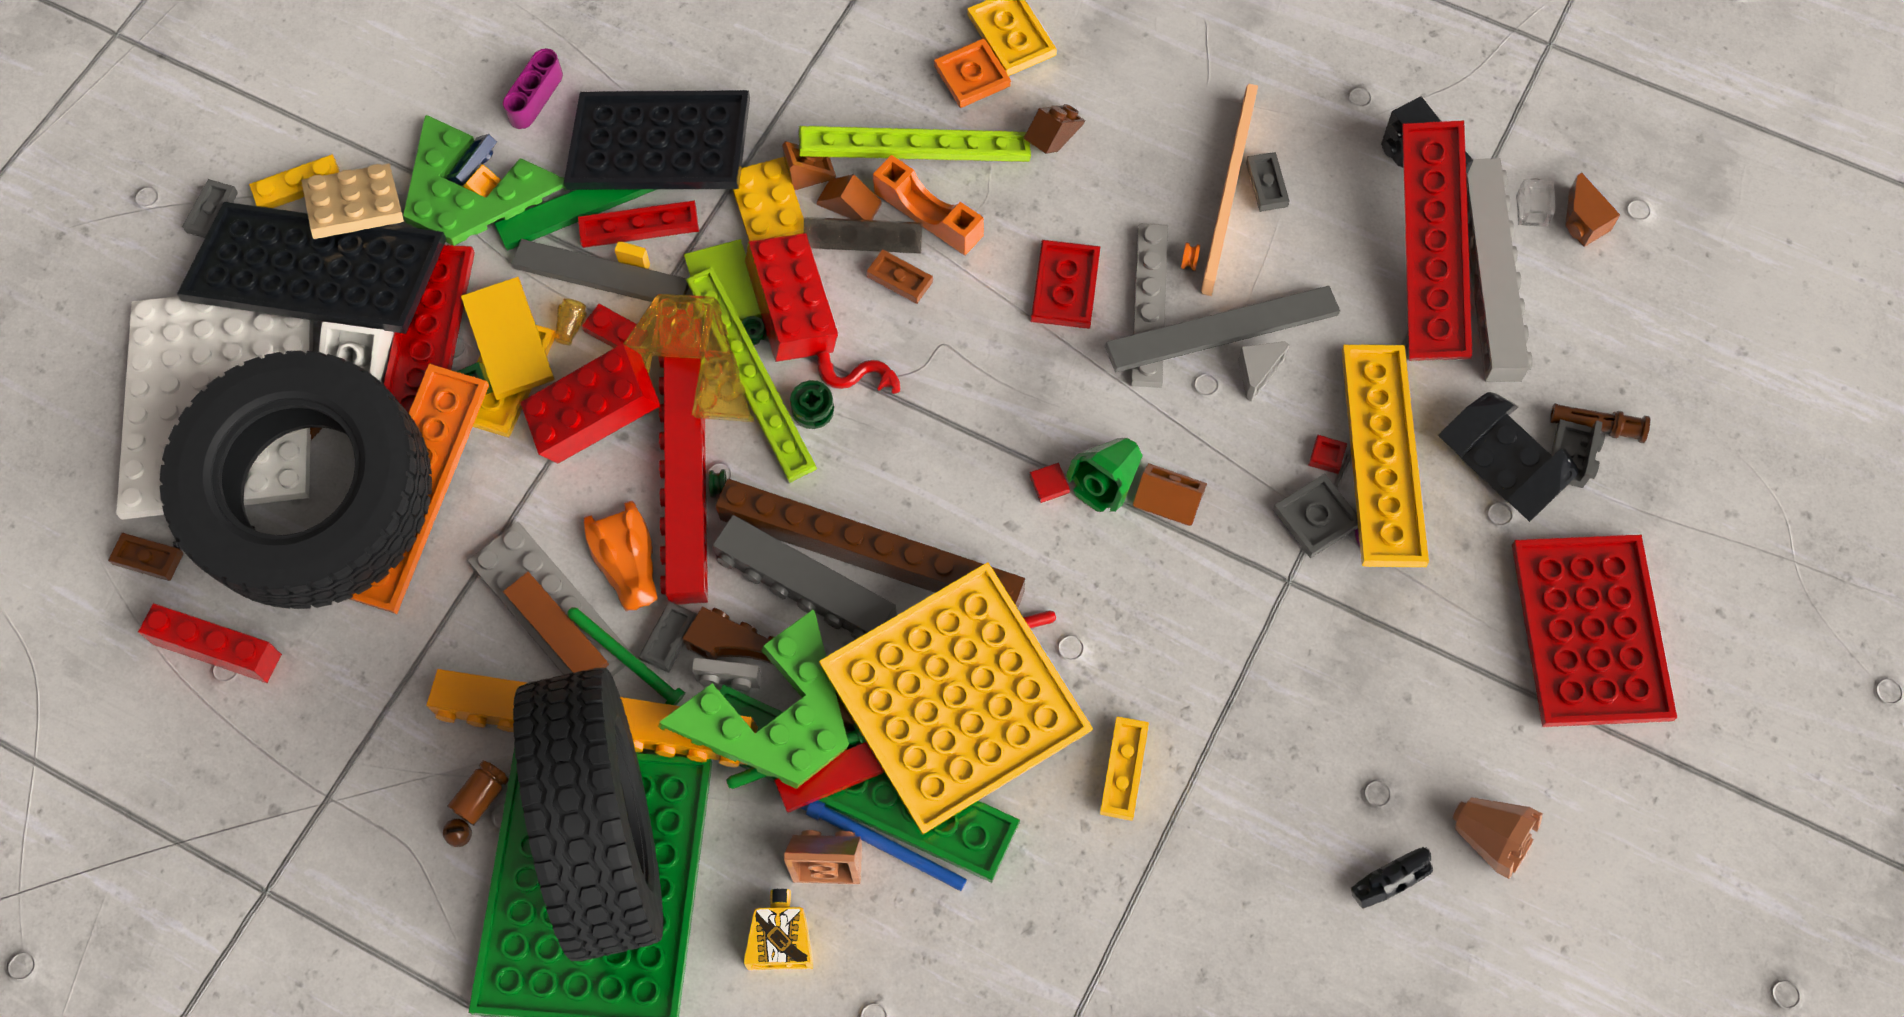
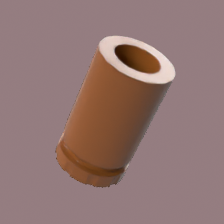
(478, 792)

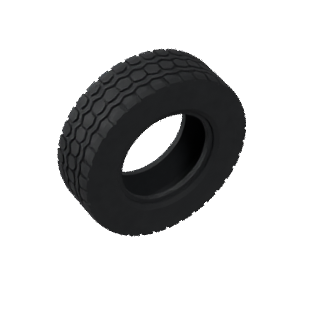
(243, 416)
(587, 814)

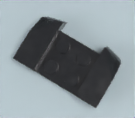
(1508, 455)

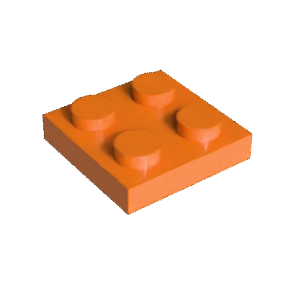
(972, 73)

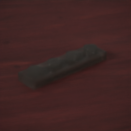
(864, 235)

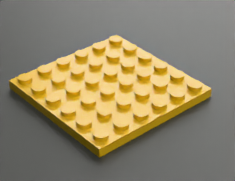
(955, 697)

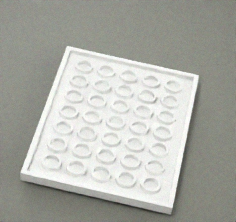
(173, 357)

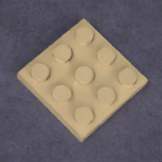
(351, 200)

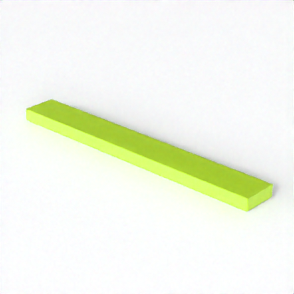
(913, 143)
(757, 383)

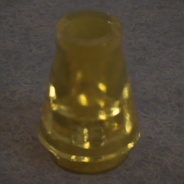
(569, 319)

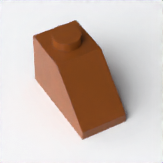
(1588, 212)

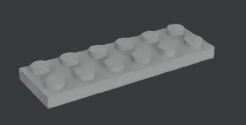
(516, 554)

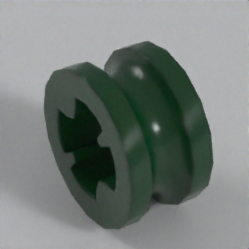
(716, 482)

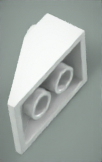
(358, 344)

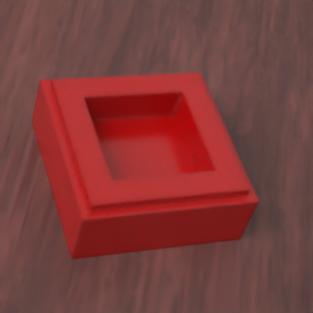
(1327, 454)
(1049, 482)

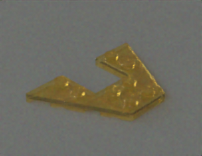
(694, 329)

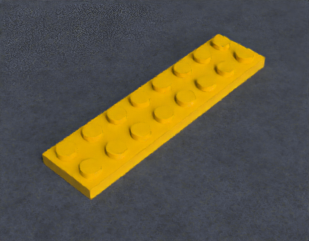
(1384, 457)

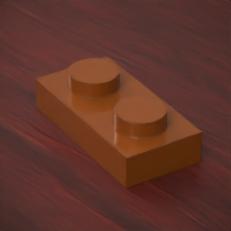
(899, 276)

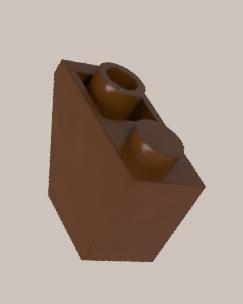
(1053, 127)

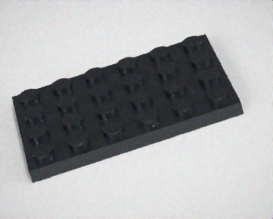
(658, 140)

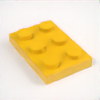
(1012, 33)
(768, 201)

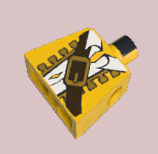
(778, 936)

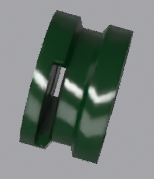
(812, 403)

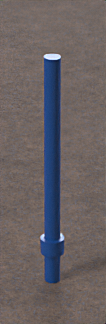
(818, 810)

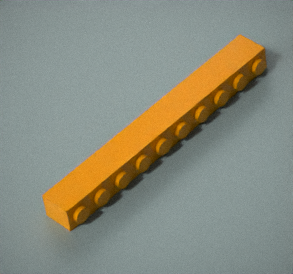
(491, 701)

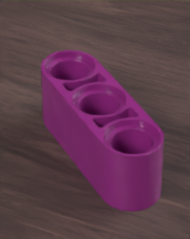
(533, 88)

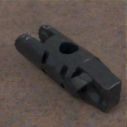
(1393, 878)

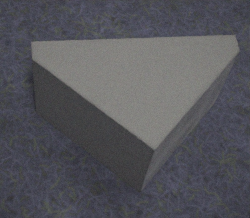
(1258, 364)

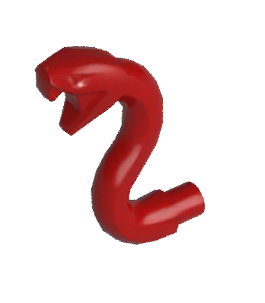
(828, 376)

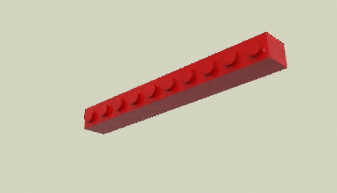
(685, 485)

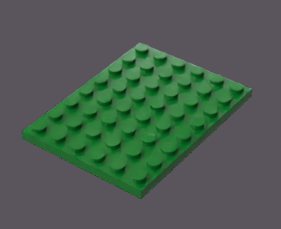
(520, 958)

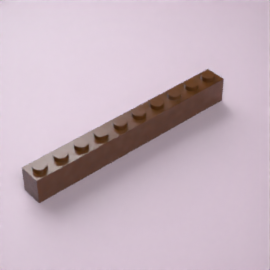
(852, 540)

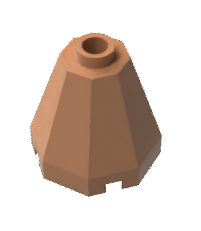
(1497, 831)

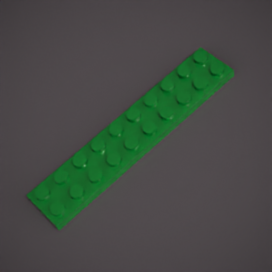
(969, 840)

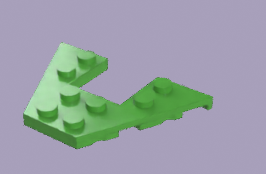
(459, 212)
(794, 742)

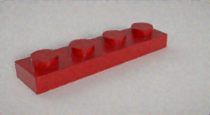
(638, 224)

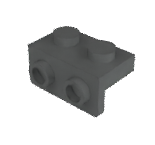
(1582, 445)

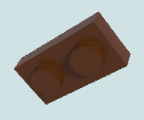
(145, 556)

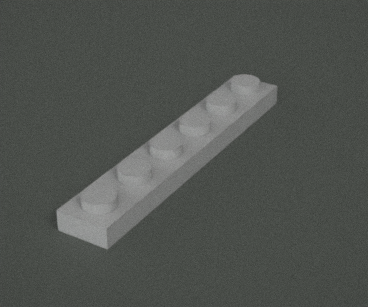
(1150, 295)

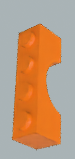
(951, 223)

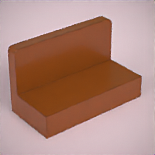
(1169, 494)

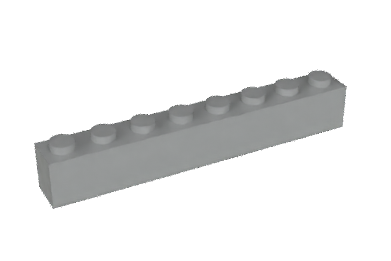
(1495, 275)

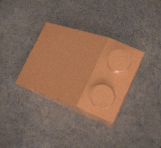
(824, 858)

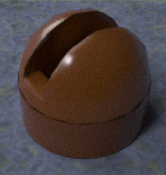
(458, 838)

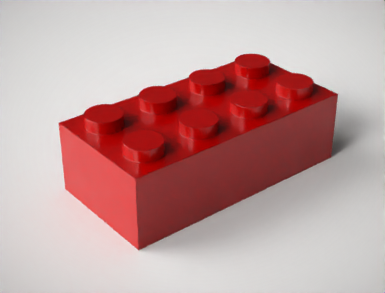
(791, 297)
(590, 403)

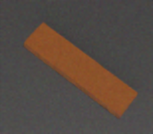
(554, 625)

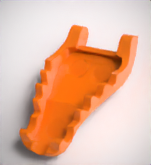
(623, 553)

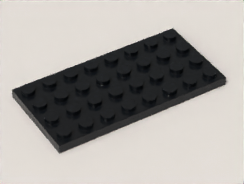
(274, 266)

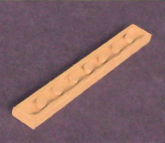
(1229, 190)

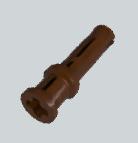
(1615, 424)

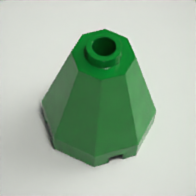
(1105, 473)

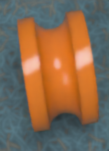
(1190, 256)

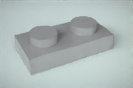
(738, 675)

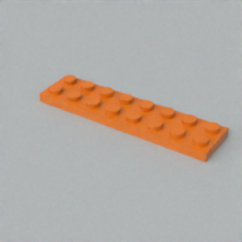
(445, 415)

